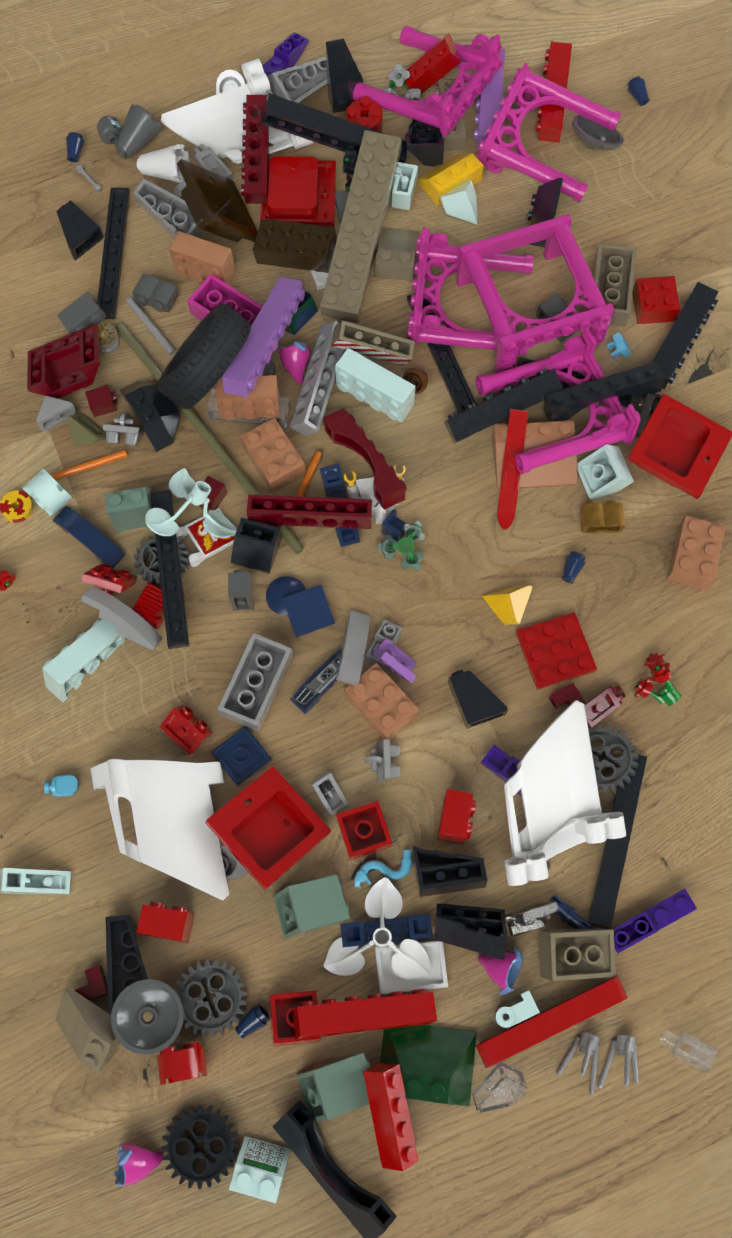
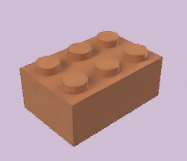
(200, 258)
(261, 402)
(273, 455)
(696, 553)
(381, 702)

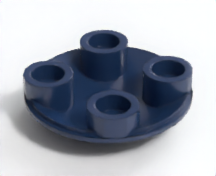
(281, 588)

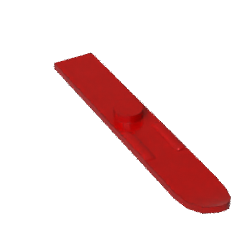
(510, 474)

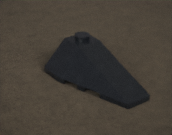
(341, 75)
(425, 143)

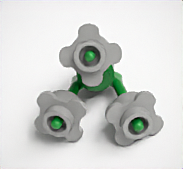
(397, 78)

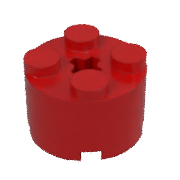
(366, 113)
(181, 1064)

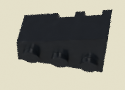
(447, 872)
(472, 928)

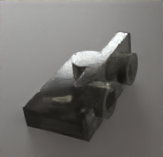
(642, 406)
(530, 918)

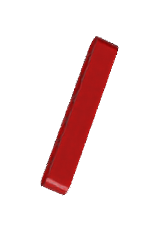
(551, 1021)

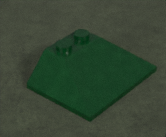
(432, 1062)

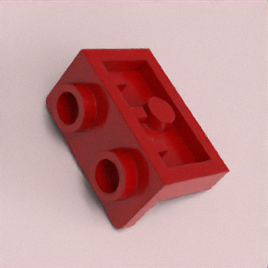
(185, 728)

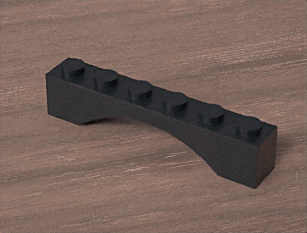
(636, 381)
(362, 1208)

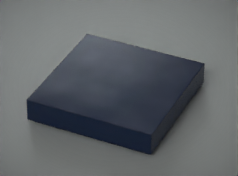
(308, 610)
(241, 756)

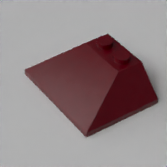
(64, 363)

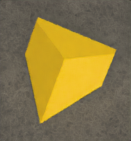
(509, 603)

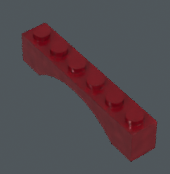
(344, 431)

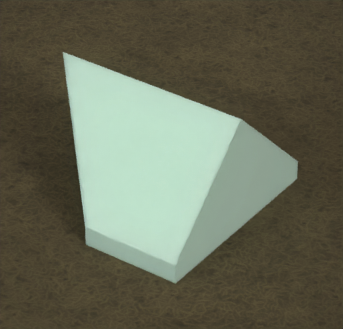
(461, 202)

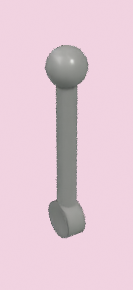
(80, 169)

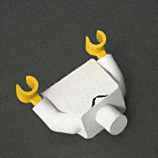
(364, 490)

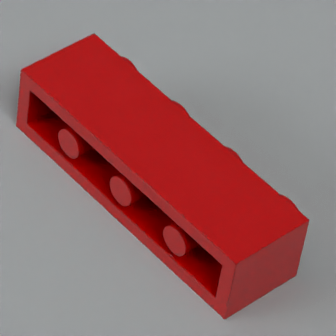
(390, 1116)

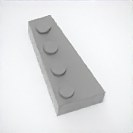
(299, 81)
(166, 209)

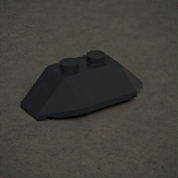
(153, 412)

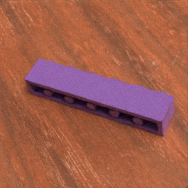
(489, 103)

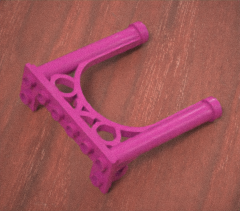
(526, 91)
(443, 109)
(429, 328)
(578, 356)

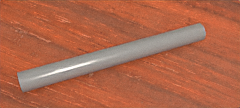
(151, 326)

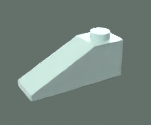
(34, 881)

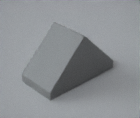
(54, 413)
(329, 793)

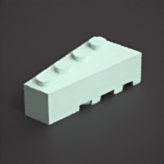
(80, 658)

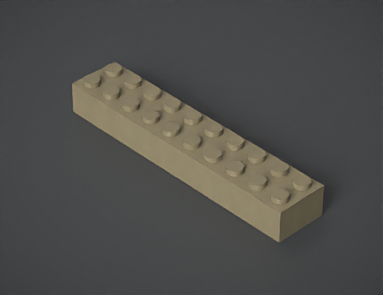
(361, 226)

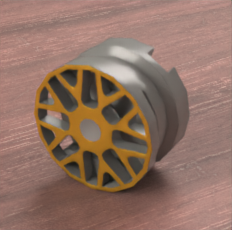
(108, 338)

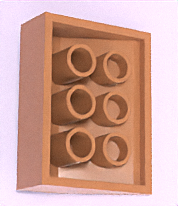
(538, 435)

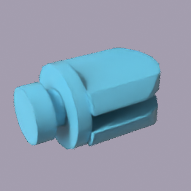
(62, 786)

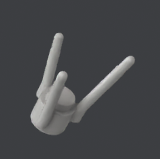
(589, 1046)
(626, 1048)

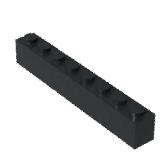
(316, 125)

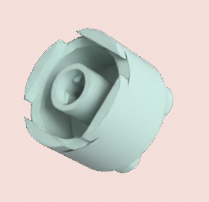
(47, 492)

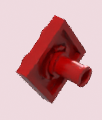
(109, 579)

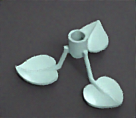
(195, 492)

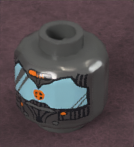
(109, 129)

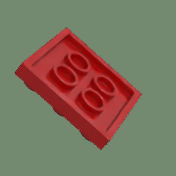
(556, 651)

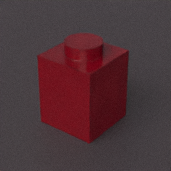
(101, 400)
(217, 493)

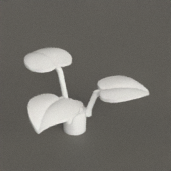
(411, 958)

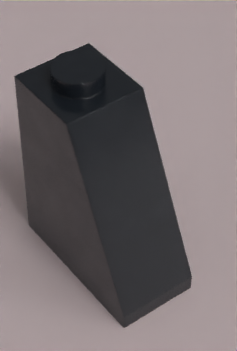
(78, 229)
(474, 699)

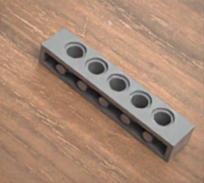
(317, 383)

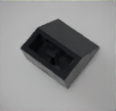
(255, 545)

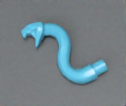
(405, 868)

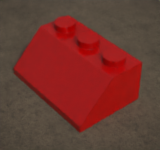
(433, 64)

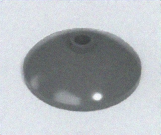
(596, 135)
(128, 1013)

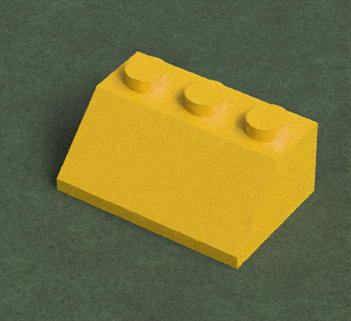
(450, 175)

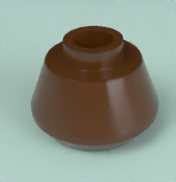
(416, 377)

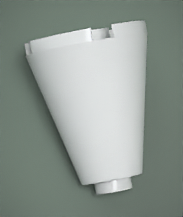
(163, 163)

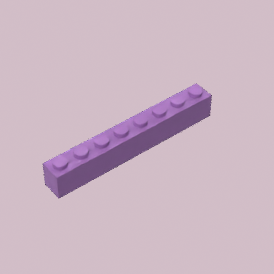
(263, 337)

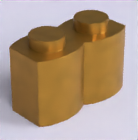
(602, 517)

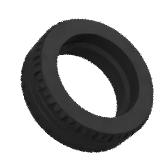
(204, 356)

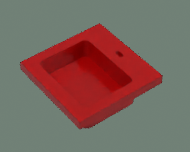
(298, 191)
(677, 445)
(270, 830)

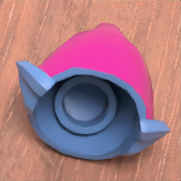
(295, 359)
(503, 971)
(135, 1164)

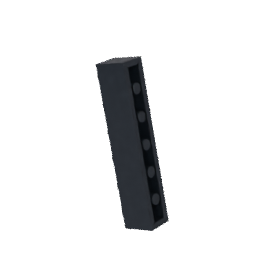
(685, 330)
(498, 408)

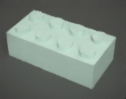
(374, 385)

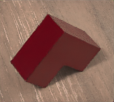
(566, 696)
(96, 984)

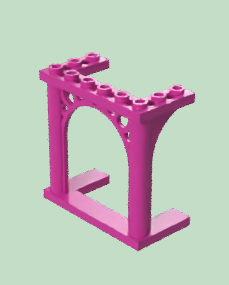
(559, 242)

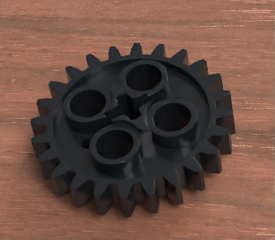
(184, 1163)

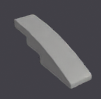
(128, 622)
(353, 648)

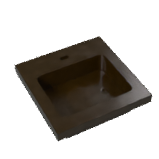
(216, 203)

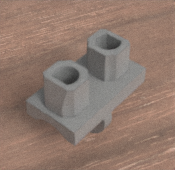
(113, 431)
(380, 760)

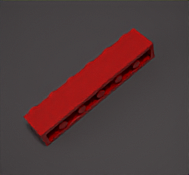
(557, 72)
(364, 1015)

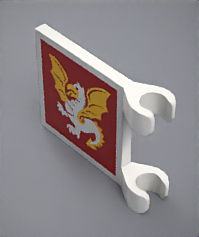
(205, 542)

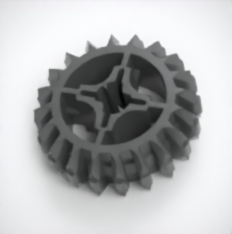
(152, 572)

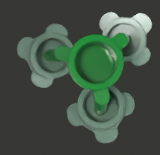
(405, 546)

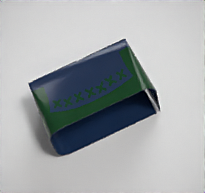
(306, 310)

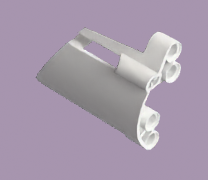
(219, 118)
(557, 799)
(169, 817)

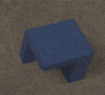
(393, 526)

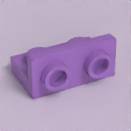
(395, 660)

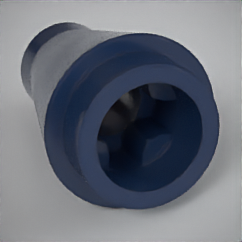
(638, 90)
(74, 145)
(573, 565)
(253, 1021)

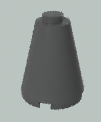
(136, 131)

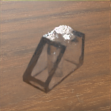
(499, 1089)

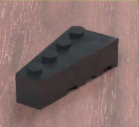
(123, 957)

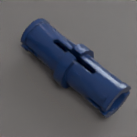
(569, 915)

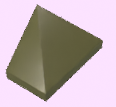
(84, 430)

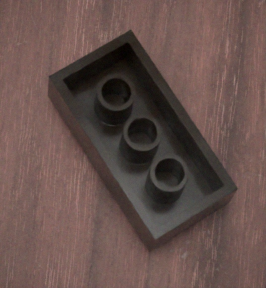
(295, 245)

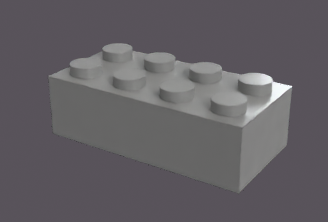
(255, 682)

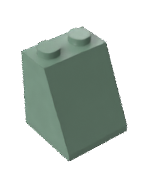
(128, 508)
(311, 906)
(335, 1087)

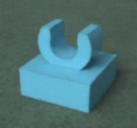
(621, 346)

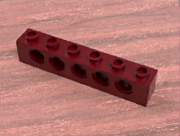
(255, 152)
(310, 511)

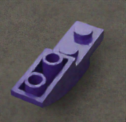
(286, 54)
(500, 764)
(652, 920)

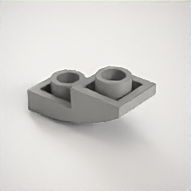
(387, 630)

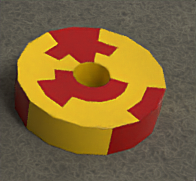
(14, 498)

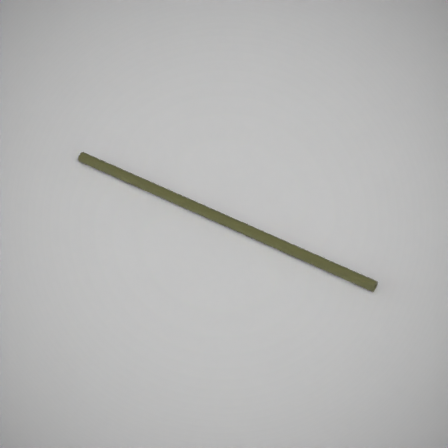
(205, 432)

